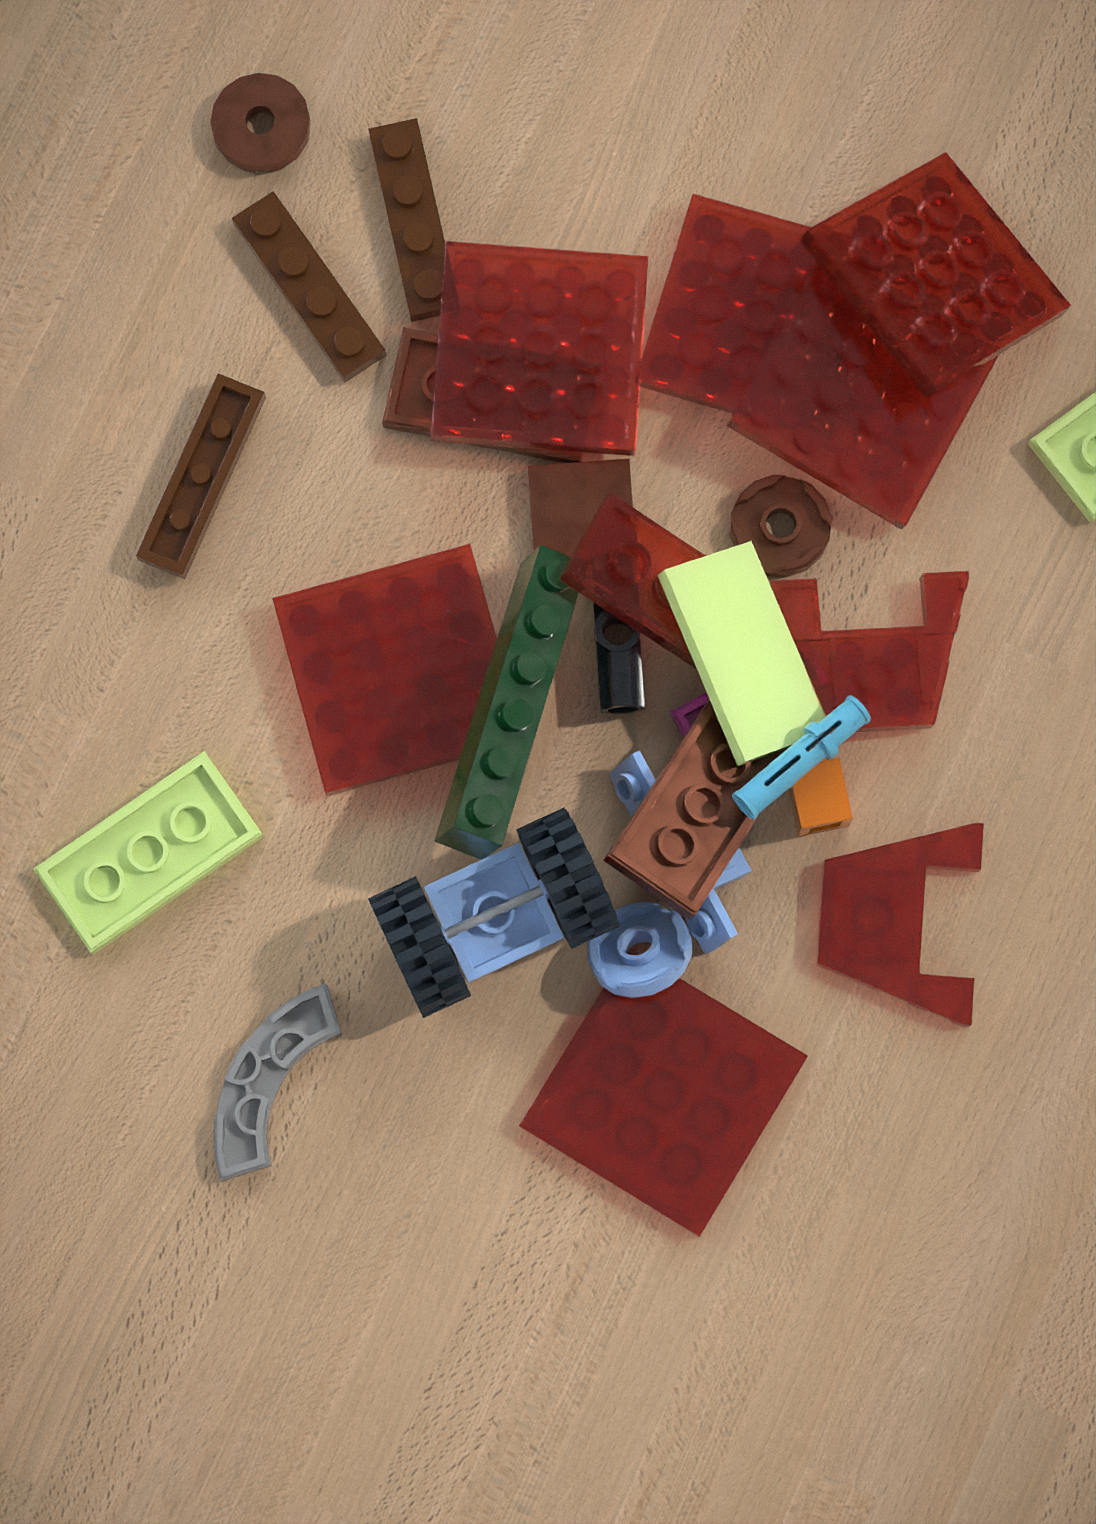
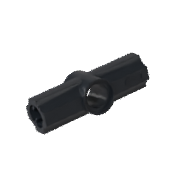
(618, 667)

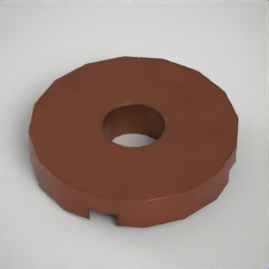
(257, 95)
(788, 496)

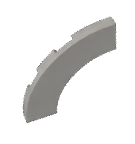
(258, 1074)

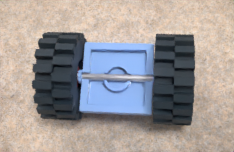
(495, 911)

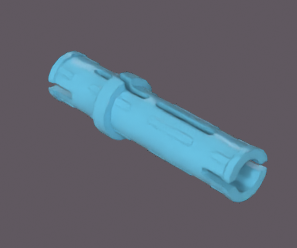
(844, 719)

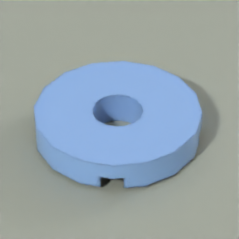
(647, 972)

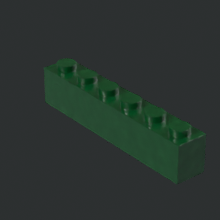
(509, 707)

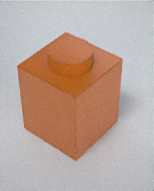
(821, 799)

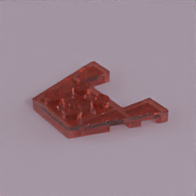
(889, 670)
(876, 918)

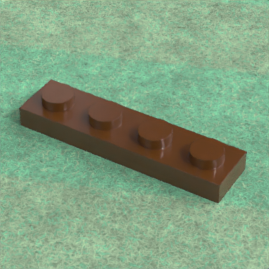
(411, 214)
(309, 286)
(201, 476)

